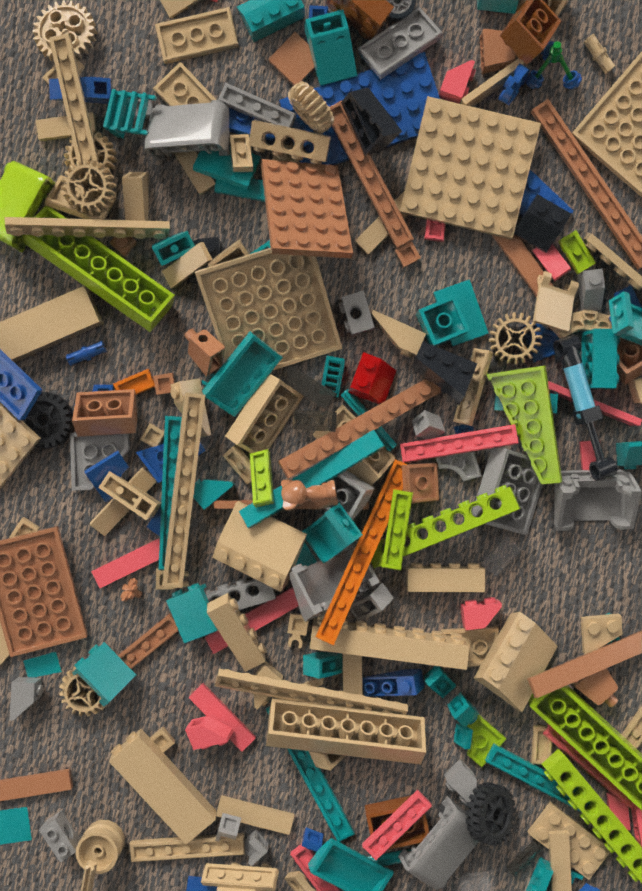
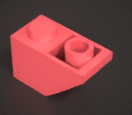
(455, 82)
(479, 614)
(207, 732)

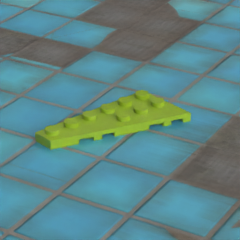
(528, 406)

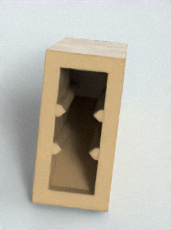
(136, 195)

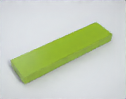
(397, 529)

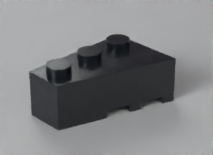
(369, 121)
(445, 370)

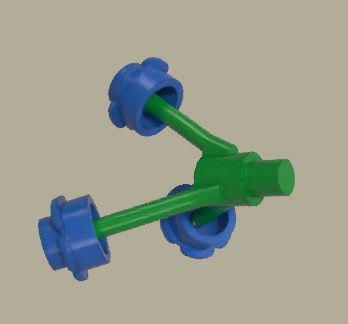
(552, 54)

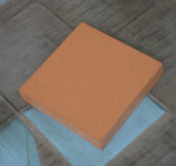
(293, 59)
(422, 481)

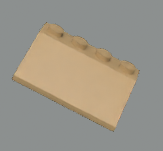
(262, 551)
(516, 654)

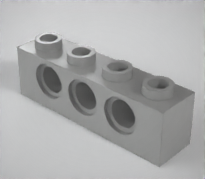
(242, 586)

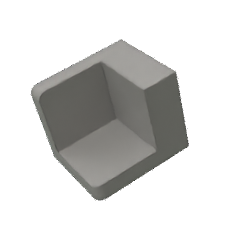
(428, 425)
(228, 826)
(255, 847)

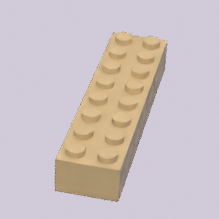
(396, 644)
(346, 731)

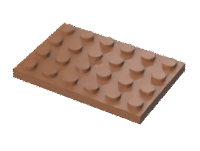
(305, 209)
(37, 593)

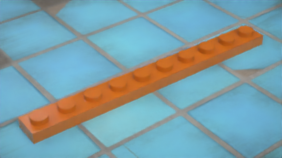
(360, 558)

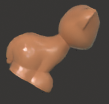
(295, 493)

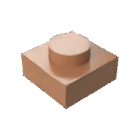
(123, 245)
(407, 254)
(163, 383)

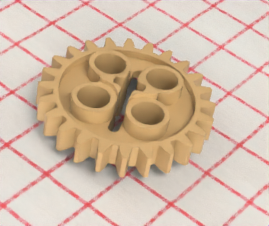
(64, 20)

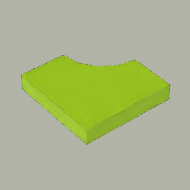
(482, 740)

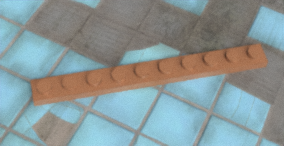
(590, 180)
(358, 427)

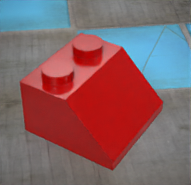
(372, 379)

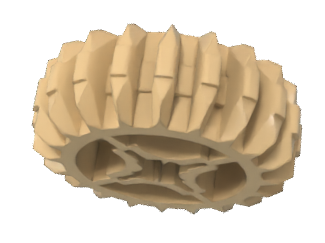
(311, 107)
(106, 155)
(72, 182)
(504, 325)
(71, 697)

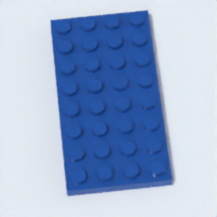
(400, 93)

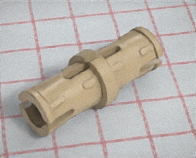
(599, 53)

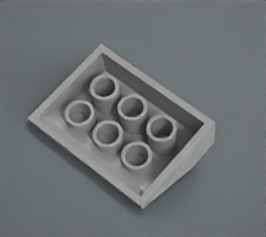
(514, 471)

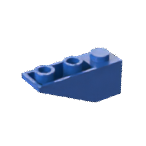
(94, 89)
(394, 683)

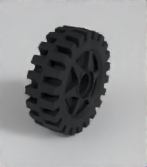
(59, 420)
(490, 813)

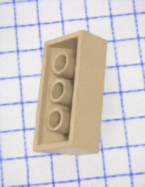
(264, 415)
(370, 468)

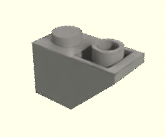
(461, 779)

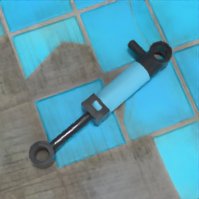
(586, 412)

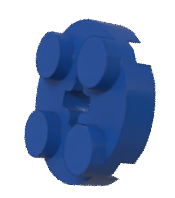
(513, 84)

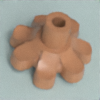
(130, 590)

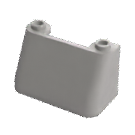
(188, 129)
(586, 499)
(317, 583)
(441, 849)

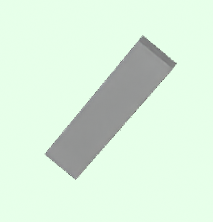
(256, 107)

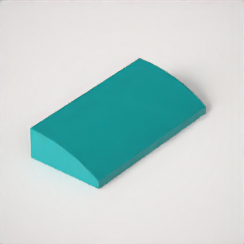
(242, 374)
(348, 868)

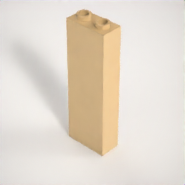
(49, 324)
(162, 786)

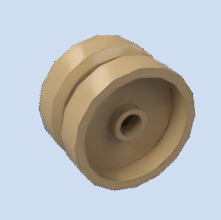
(100, 844)

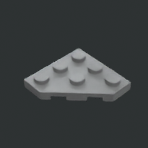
(88, 451)

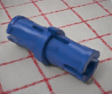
(86, 353)

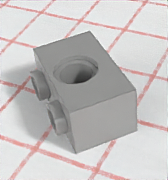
(358, 302)
(60, 836)

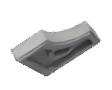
(463, 464)

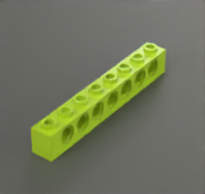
(508, 506)
(559, 764)

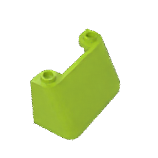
(20, 196)

